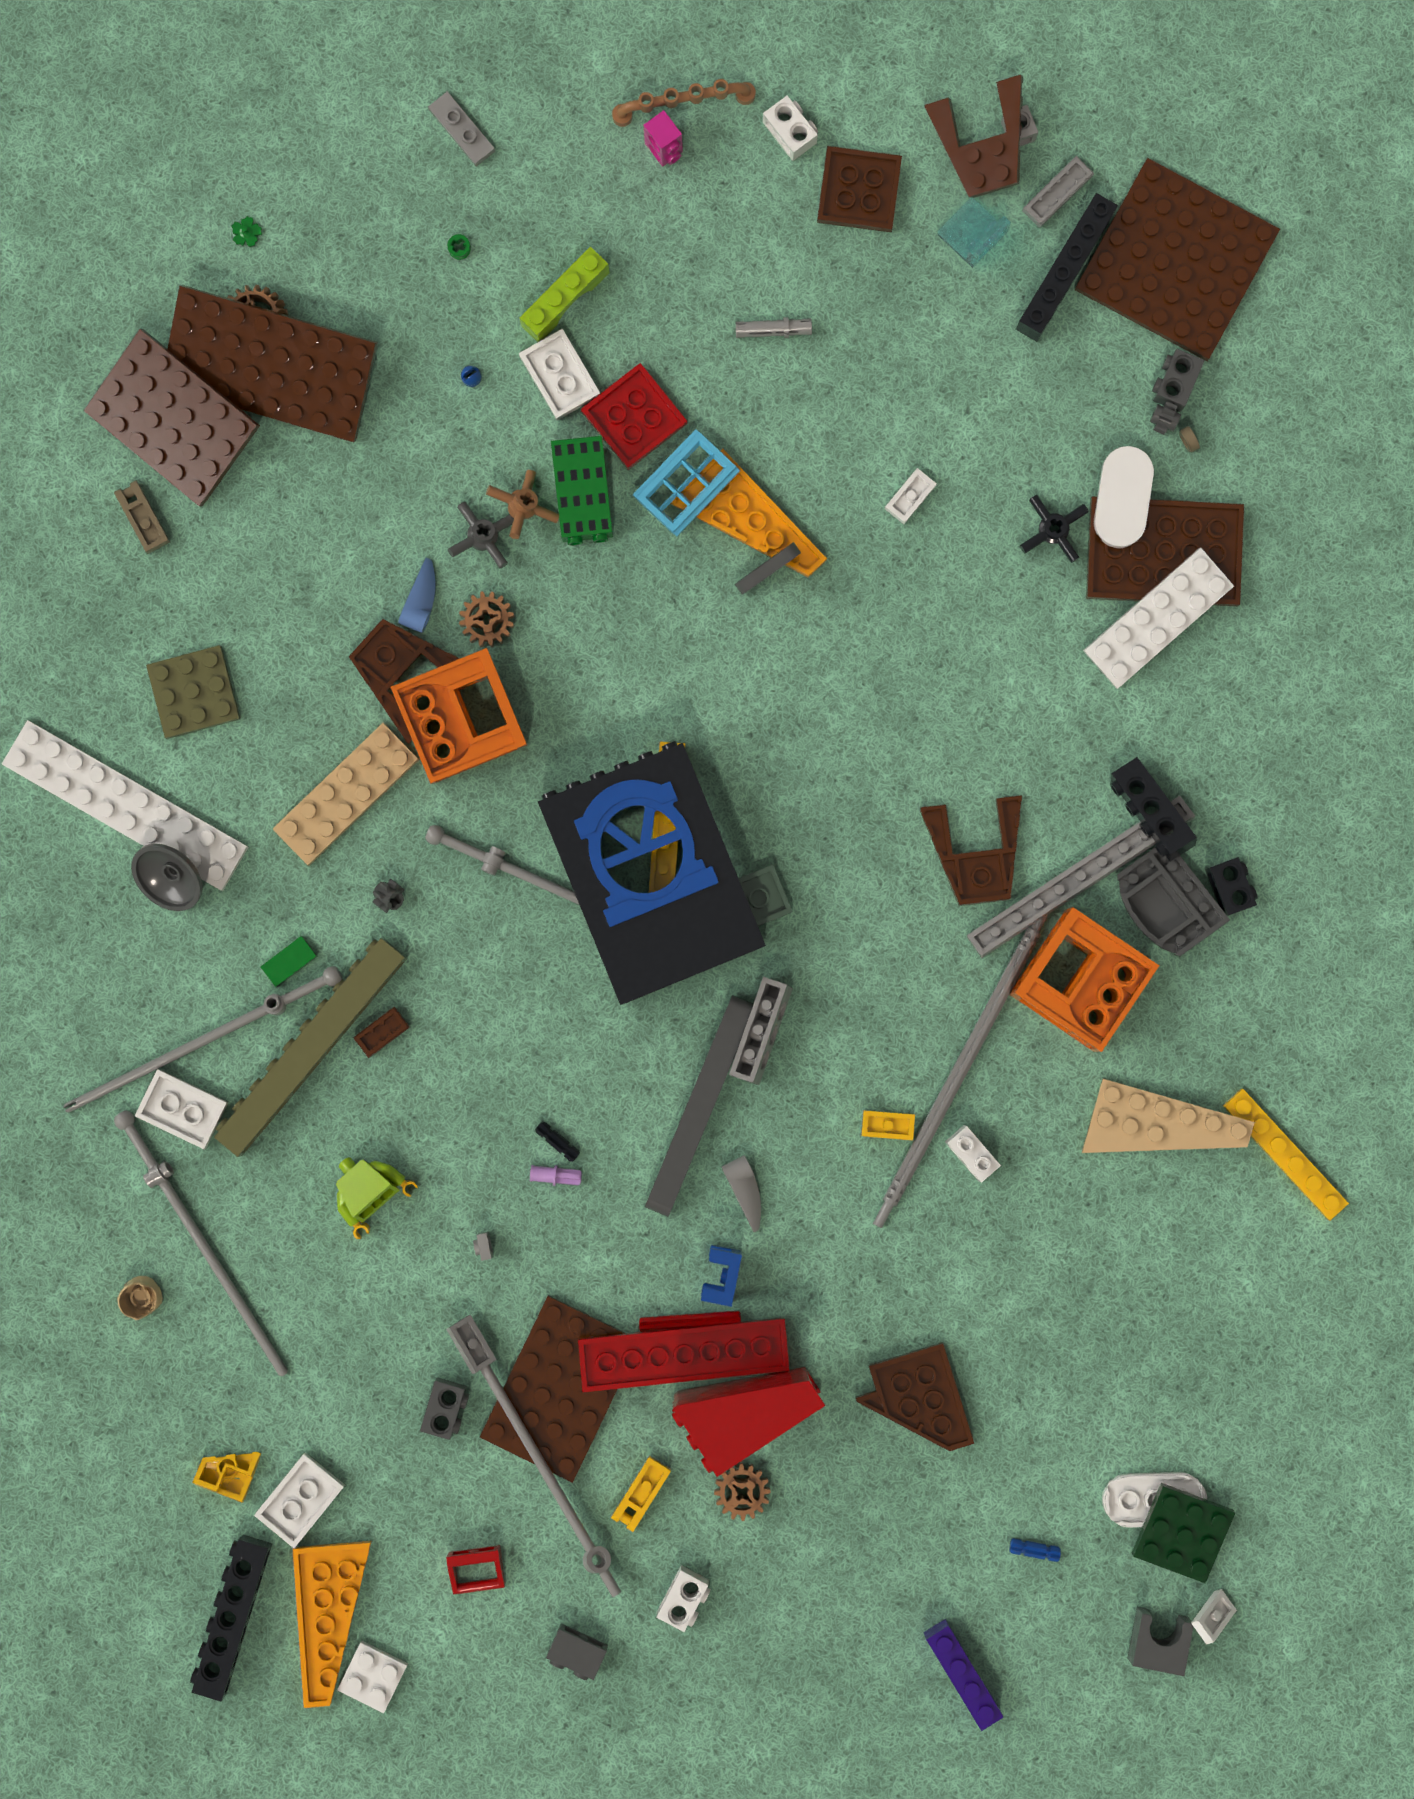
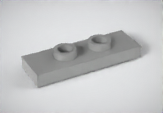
(461, 129)
(1058, 191)

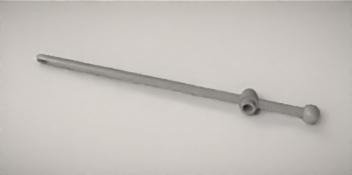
(494, 861)
(330, 977)
(159, 1175)

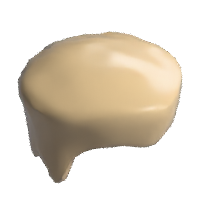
(139, 1297)

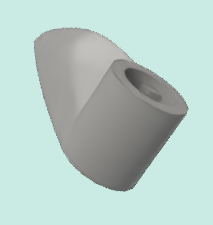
(745, 1189)

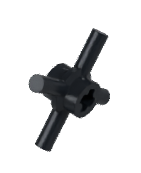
(1055, 519)

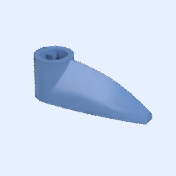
(420, 600)

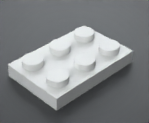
(559, 374)
(181, 1109)
(299, 1500)

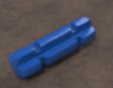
(1035, 1550)

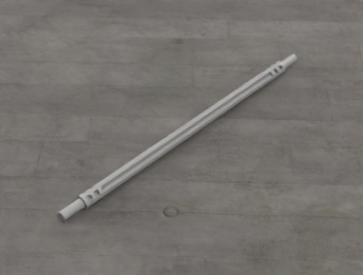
(959, 1071)

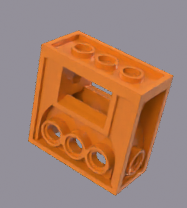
(456, 726)
(1086, 988)

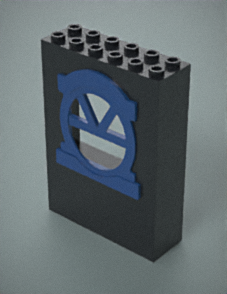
(661, 934)

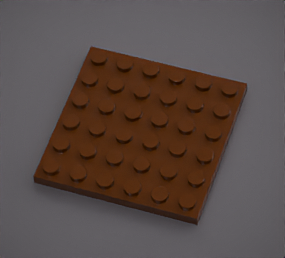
(1177, 259)

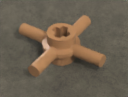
(522, 504)

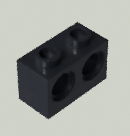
(1224, 889)

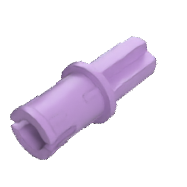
(555, 1175)

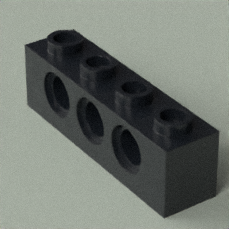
(1136, 775)

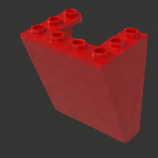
(744, 1414)

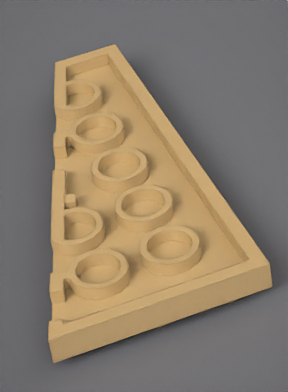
(1147, 1121)

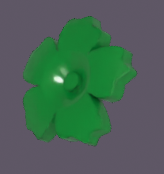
(246, 232)

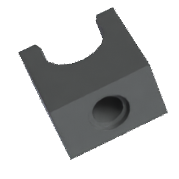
(1156, 1654)

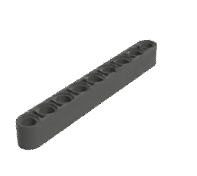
(699, 1106)

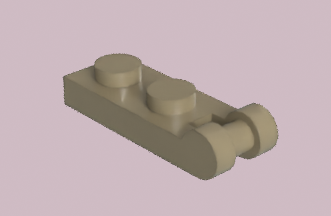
(142, 517)

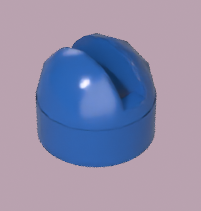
(472, 380)

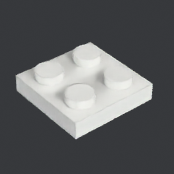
(372, 1676)

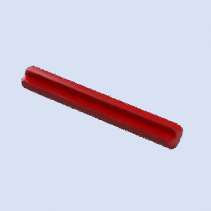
(688, 1320)

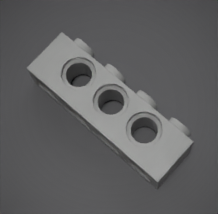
(761, 1031)

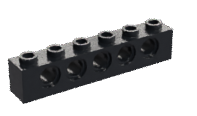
(1066, 267)
(216, 1684)

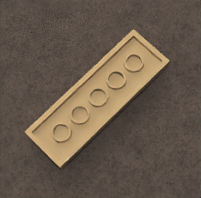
(345, 794)

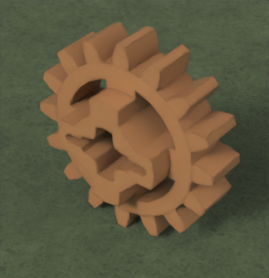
(475, 620)
(734, 1500)

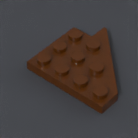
(921, 1396)

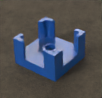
(729, 1276)

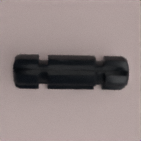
(557, 1141)

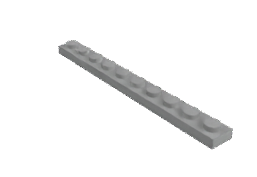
(1068, 885)

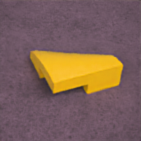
(219, 1473)

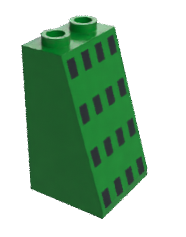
(582, 490)

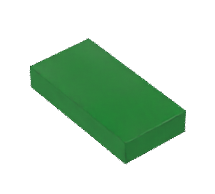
(289, 961)

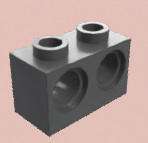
(1181, 382)
(438, 1406)

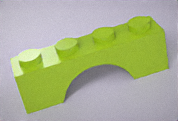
(552, 304)

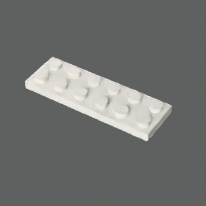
(1158, 618)

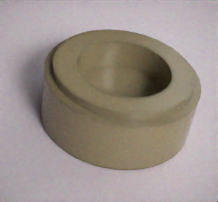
(1189, 439)

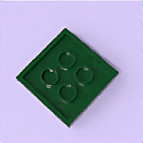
(1183, 1533)

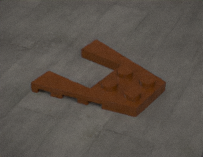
(990, 162)
(386, 657)
(981, 874)

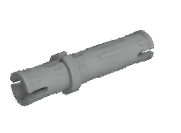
(774, 328)

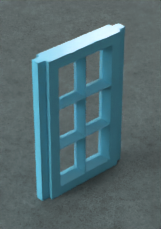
(669, 466)

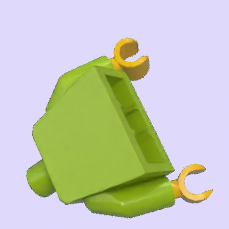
(366, 1189)

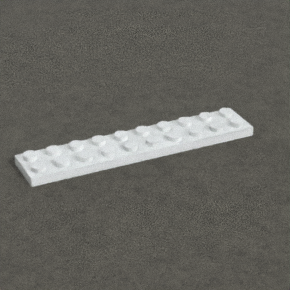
(122, 803)

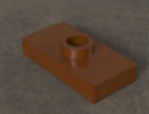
(381, 1032)

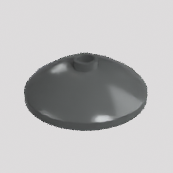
(166, 877)

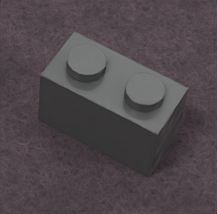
(576, 1652)

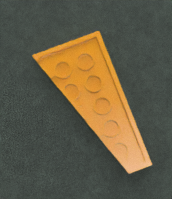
(752, 518)

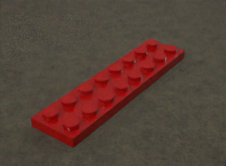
(683, 1354)

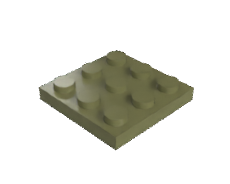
(193, 692)

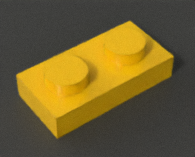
(888, 1125)

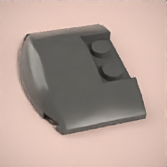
(1169, 902)

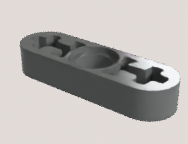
(767, 568)

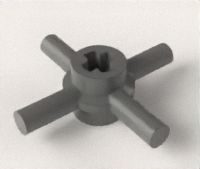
(480, 542)

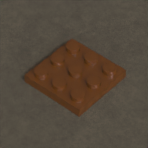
(859, 189)

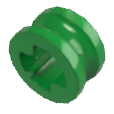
(457, 239)

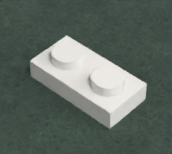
(910, 496)
(1213, 1616)

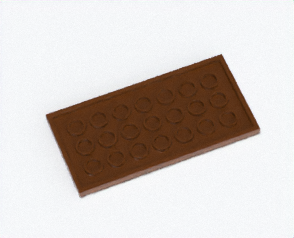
(274, 362)

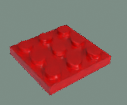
(634, 416)

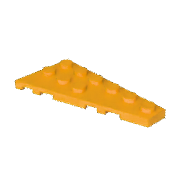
(326, 1599)

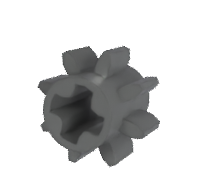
(1165, 417)
(388, 895)

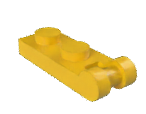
(641, 1492)

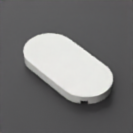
(1123, 497)
(1133, 1495)

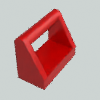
(475, 1556)

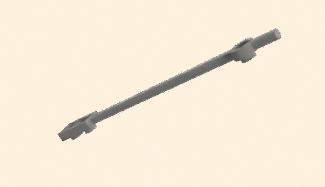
(478, 1357)

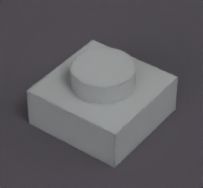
(483, 1246)

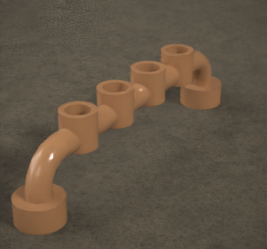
(744, 95)

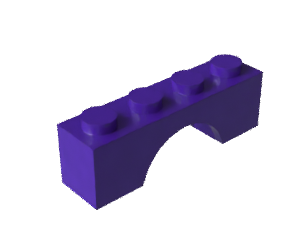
(963, 1675)

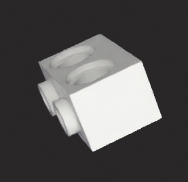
(785, 130)
(972, 1153)
(679, 1597)

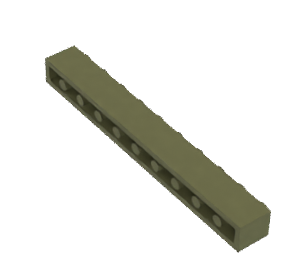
(310, 1047)

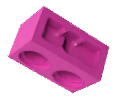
(663, 139)

